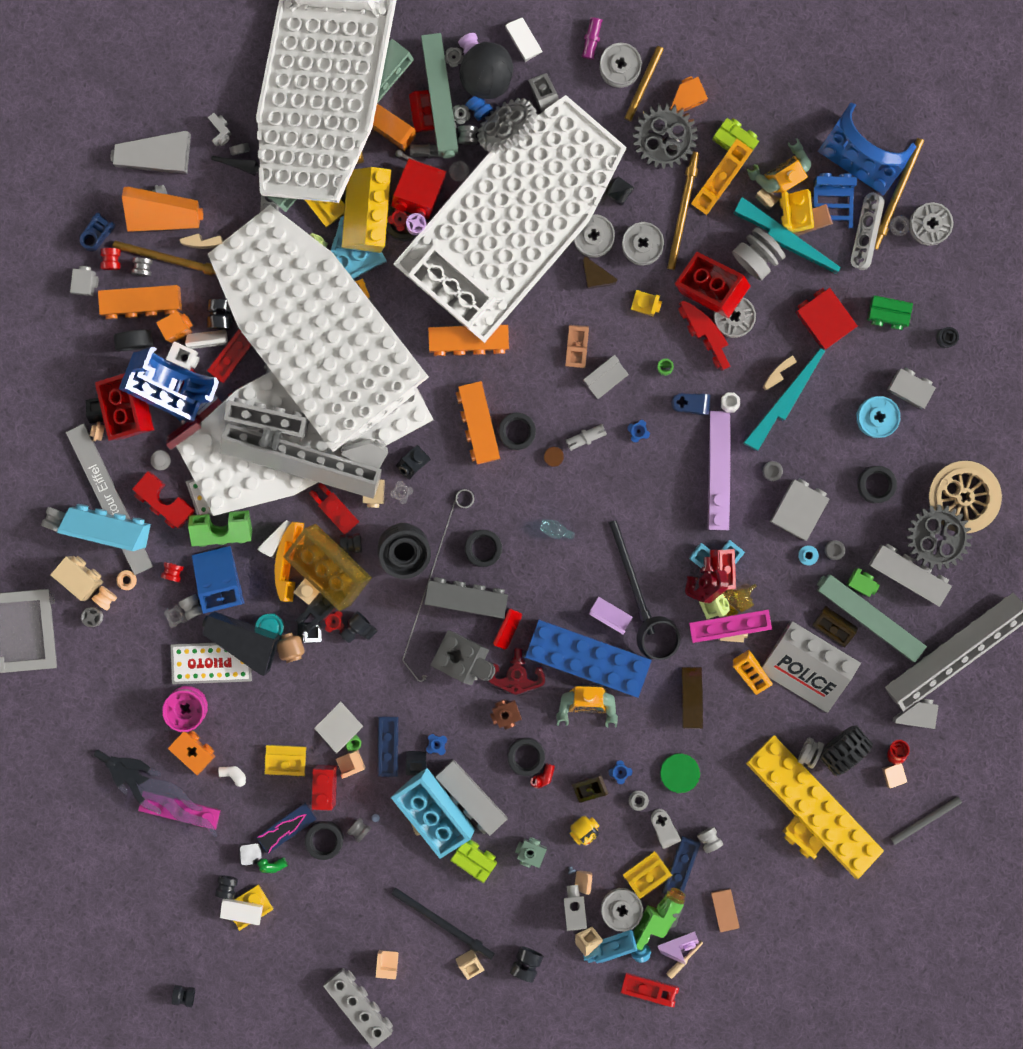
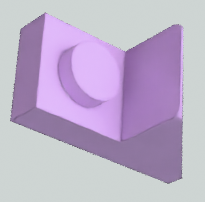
(673, 948)

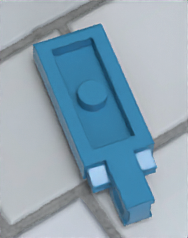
(613, 947)

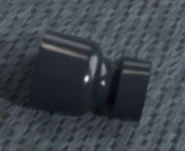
(358, 625)

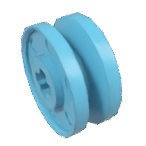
(883, 406)

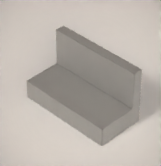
(605, 377)

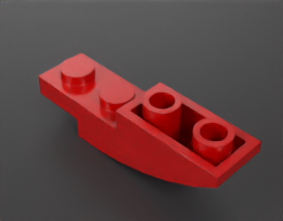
(702, 325)

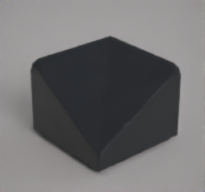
(620, 190)

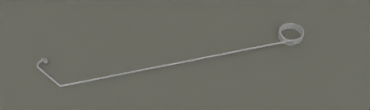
(456, 498)

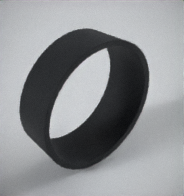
(643, 630)

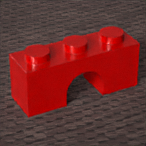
(149, 490)

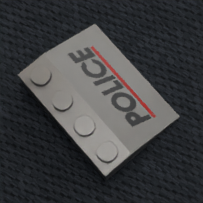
(810, 666)

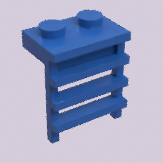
(840, 186)

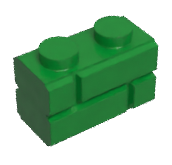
(889, 312)

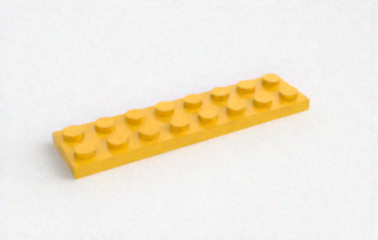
(815, 807)

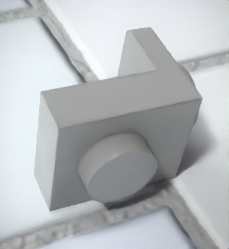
(220, 123)

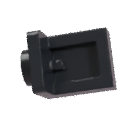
(412, 462)

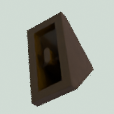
(597, 276)
(590, 788)

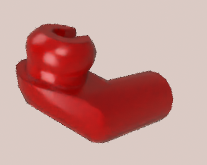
(543, 779)

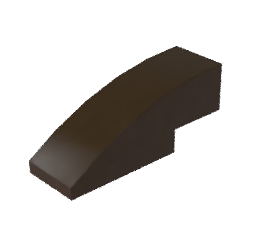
(692, 698)

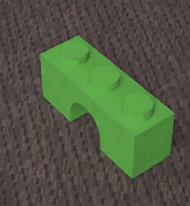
(205, 533)

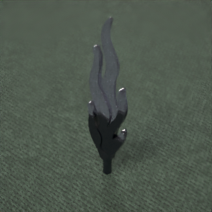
(151, 789)

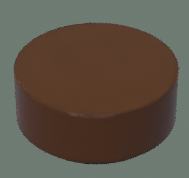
(553, 456)

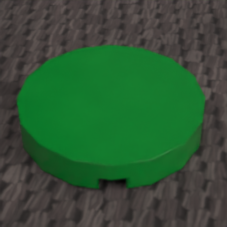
(680, 773)

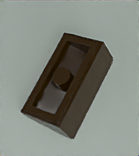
(835, 626)

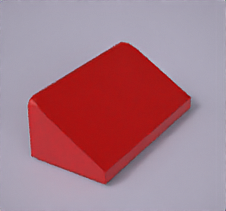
(421, 111)
(724, 560)
(507, 629)

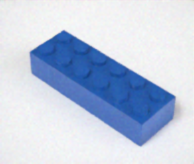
(588, 658)

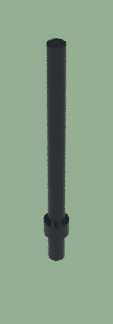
(644, 613)
(475, 945)

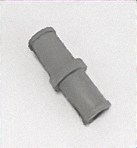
(586, 437)

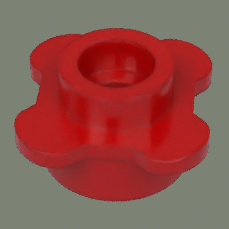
(394, 219)
(337, 616)

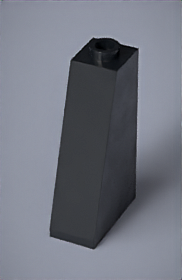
(242, 640)

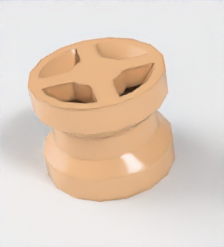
(104, 598)

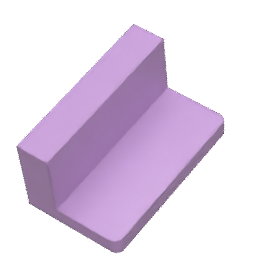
(610, 615)

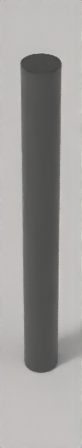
(926, 820)

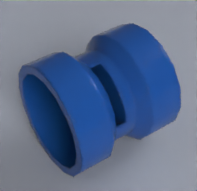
(478, 105)

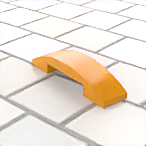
(722, 176)
(282, 567)

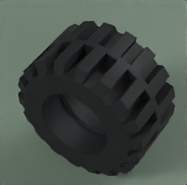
(846, 750)

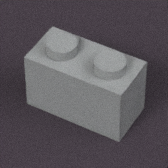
(911, 388)

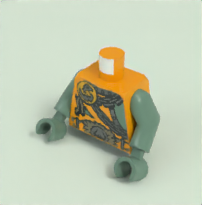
(786, 174)
(588, 701)

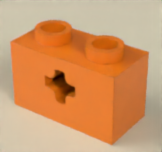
(175, 326)
(194, 762)

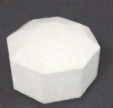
(730, 402)

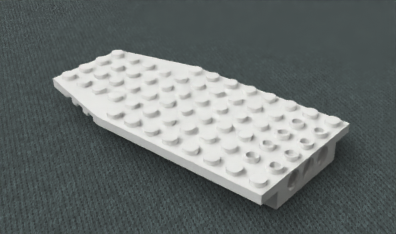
(320, 94)
(513, 218)
(314, 327)
(237, 483)

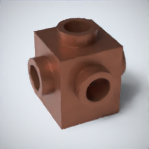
(504, 706)

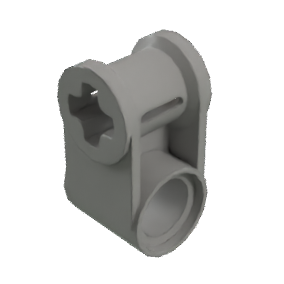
(665, 831)

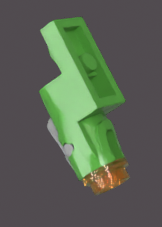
(660, 919)

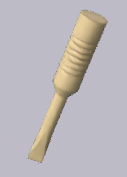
(678, 966)

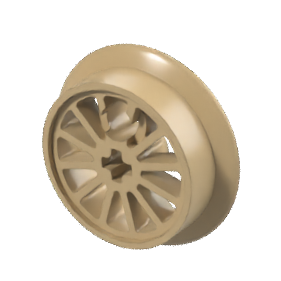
(985, 477)

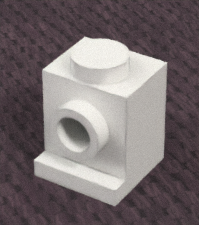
(176, 353)

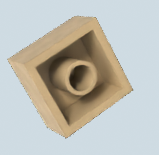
(77, 577)

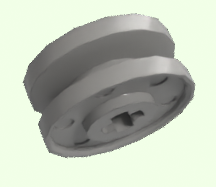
(609, 62)
(939, 215)
(642, 231)
(604, 242)
(745, 322)
(628, 919)

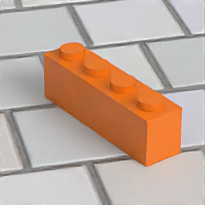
(139, 301)
(461, 340)
(478, 422)

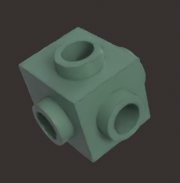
(530, 859)

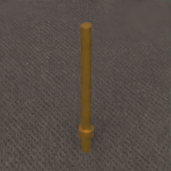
(691, 173)
(883, 227)
(206, 268)

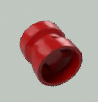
(110, 258)
(900, 748)

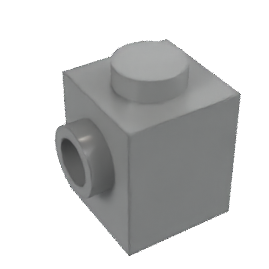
(83, 281)

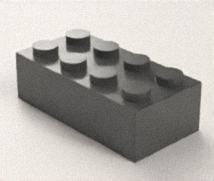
(466, 599)

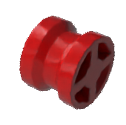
(172, 571)

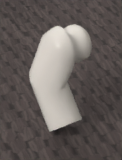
(235, 773)

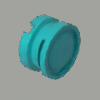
(271, 623)

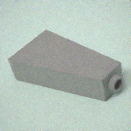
(156, 153)

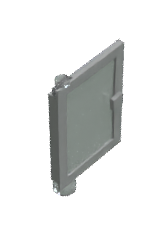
(27, 631)

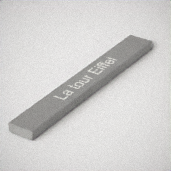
(104, 488)

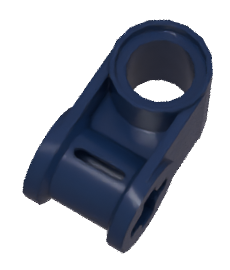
(95, 230)
(695, 403)

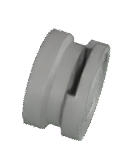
(810, 750)

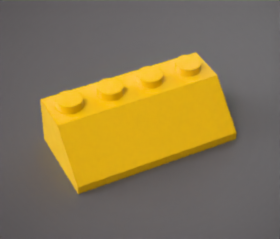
(366, 209)

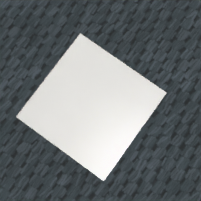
(338, 727)

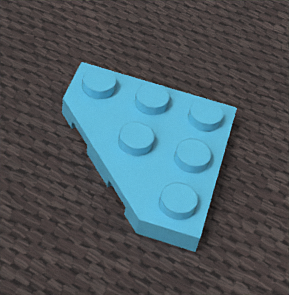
(355, 261)

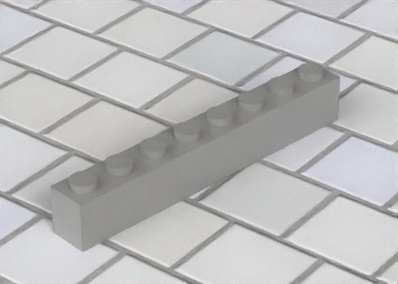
(301, 461)
(957, 653)

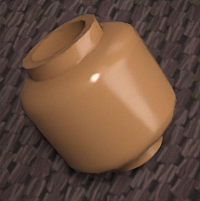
(290, 648)

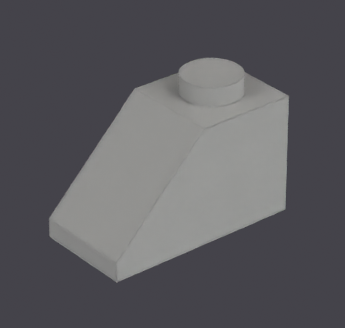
(543, 91)
(366, 452)
(921, 715)

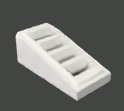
(272, 543)

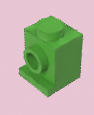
(863, 583)

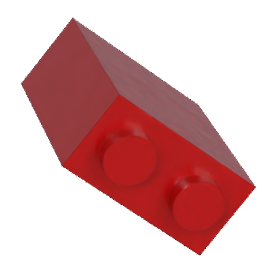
(418, 188)
(825, 318)
(324, 787)

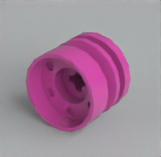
(173, 710)

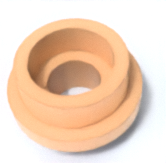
(97, 431)
(120, 580)

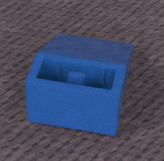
(217, 580)

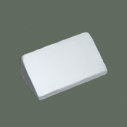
(523, 39)
(206, 339)
(241, 911)

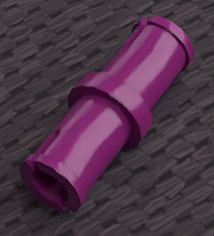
(592, 38)

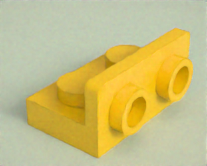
(797, 211)
(798, 833)

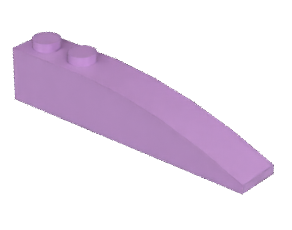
(719, 471)

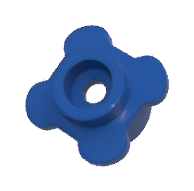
(641, 425)
(437, 749)
(614, 772)

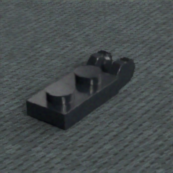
(319, 610)

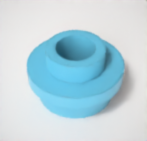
(803, 551)

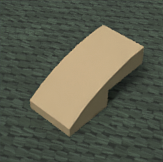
(196, 241)
(775, 376)

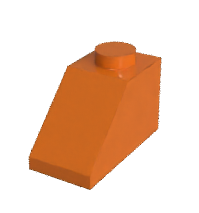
(690, 94)

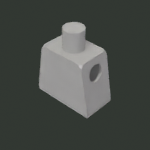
(575, 919)

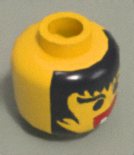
(584, 830)

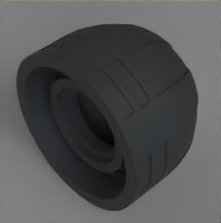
(486, 70)
(404, 551)

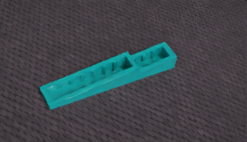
(782, 235)
(783, 405)

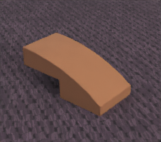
(577, 346)

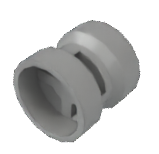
(53, 519)
(191, 607)
(710, 840)

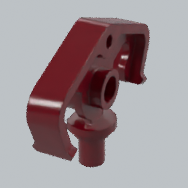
(708, 588)
(516, 679)

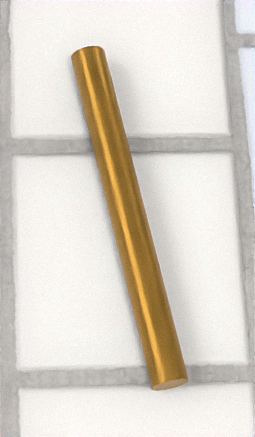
(644, 83)

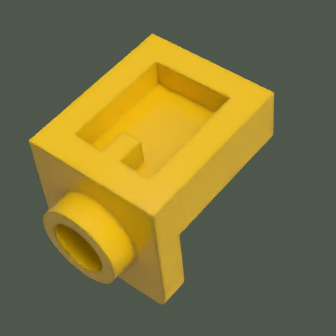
(646, 303)

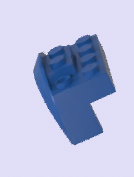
(860, 157)
(159, 382)

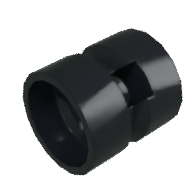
(216, 321)
(529, 957)

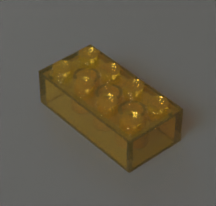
(327, 567)

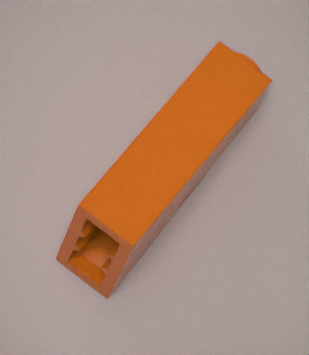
(393, 128)
(159, 211)

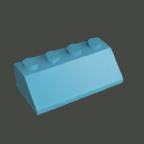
(105, 528)
(433, 813)

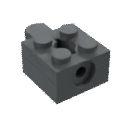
(463, 659)

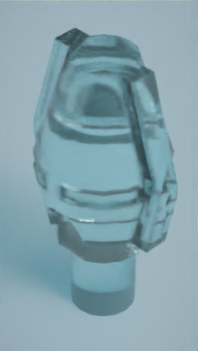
(555, 529)

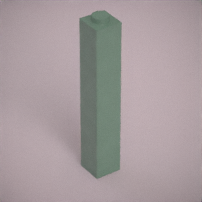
(439, 95)
(870, 617)

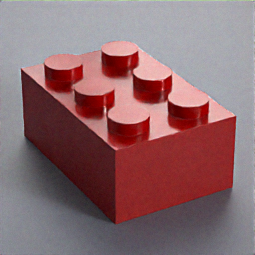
(712, 284)
(122, 412)

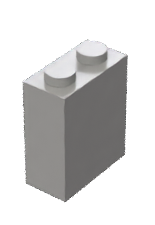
(800, 509)

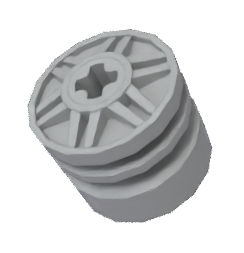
(755, 257)

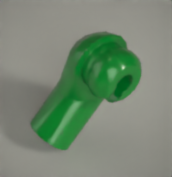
(273, 867)

